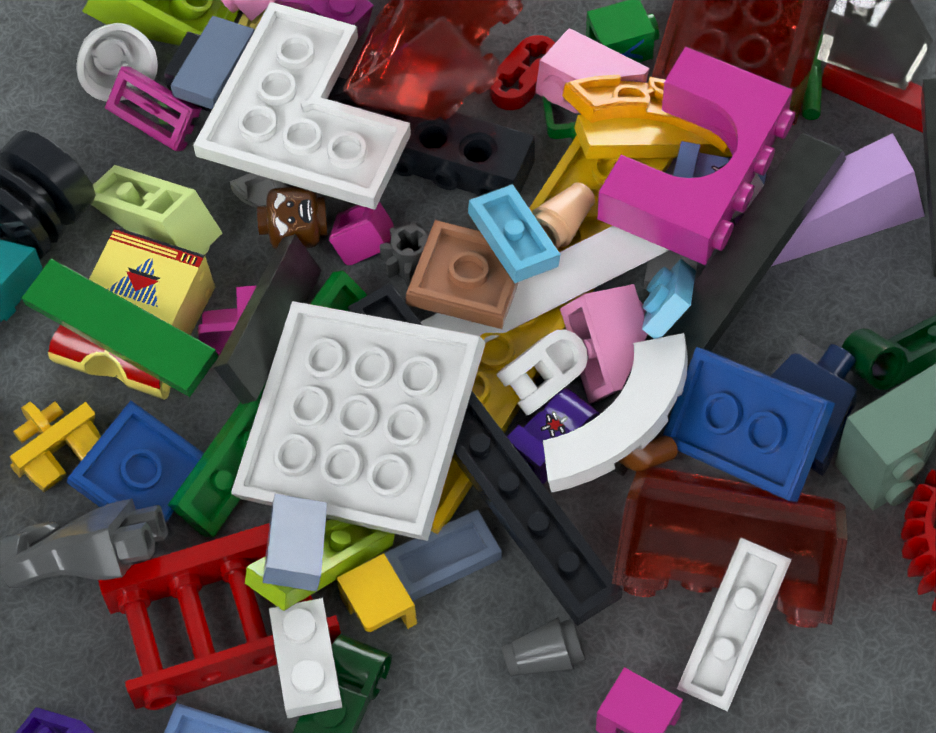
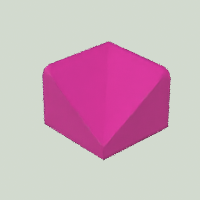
(360, 232)

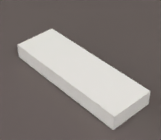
(734, 624)

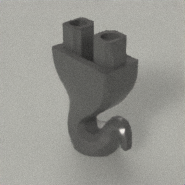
(91, 547)

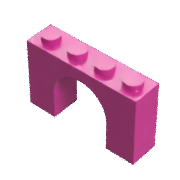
(696, 213)

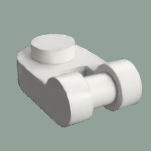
(558, 360)

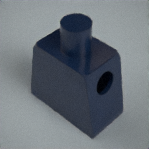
(828, 382)

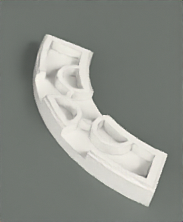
(628, 422)

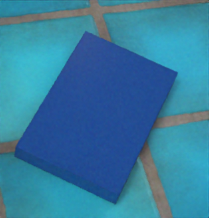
(748, 424)

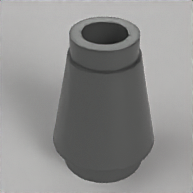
(545, 649)

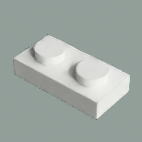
(305, 658)

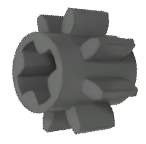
(404, 251)

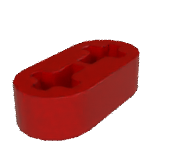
(517, 67)

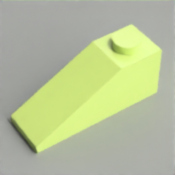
(156, 209)

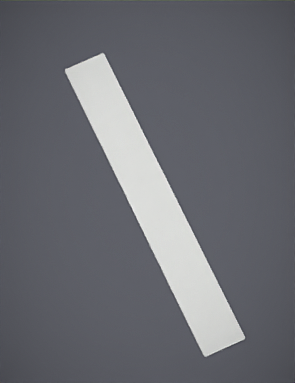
(579, 271)

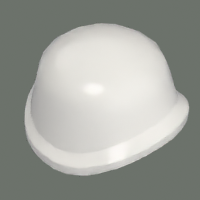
(108, 50)

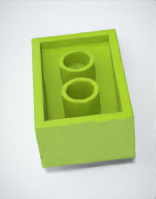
(160, 19)

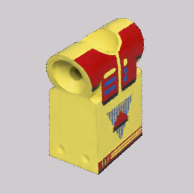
(152, 276)

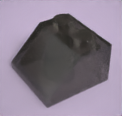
(876, 40)

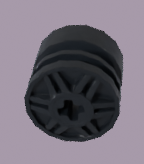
(39, 191)

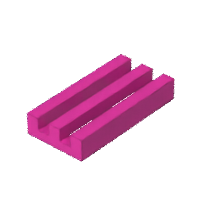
(182, 124)

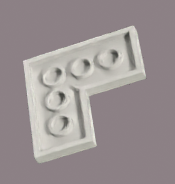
(282, 125)

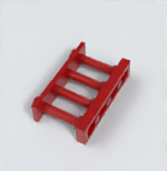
(182, 577)

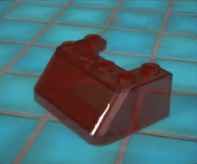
(428, 56)
(691, 525)

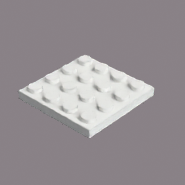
(360, 417)

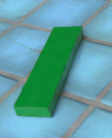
(120, 327)

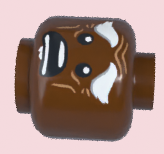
(293, 212)

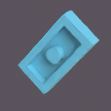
(513, 233)
(668, 298)

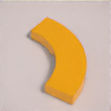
(610, 98)

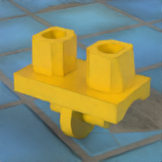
(36, 457)

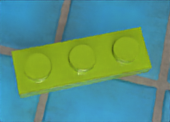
(343, 550)

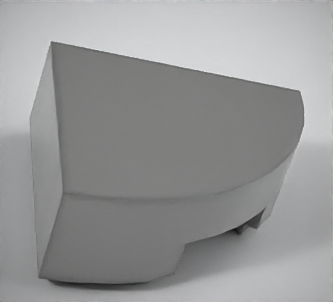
(254, 188)

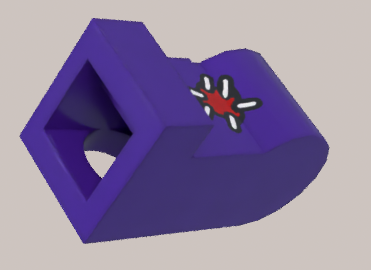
(561, 415)

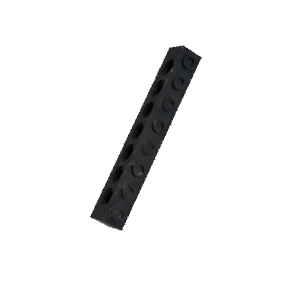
(459, 141)

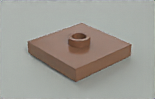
(461, 277)

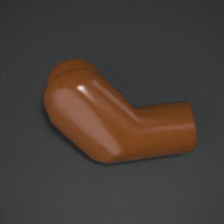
(655, 453)

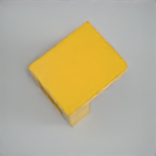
(376, 595)

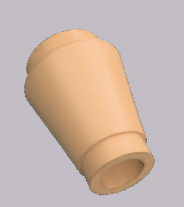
(565, 213)

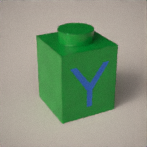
(624, 29)

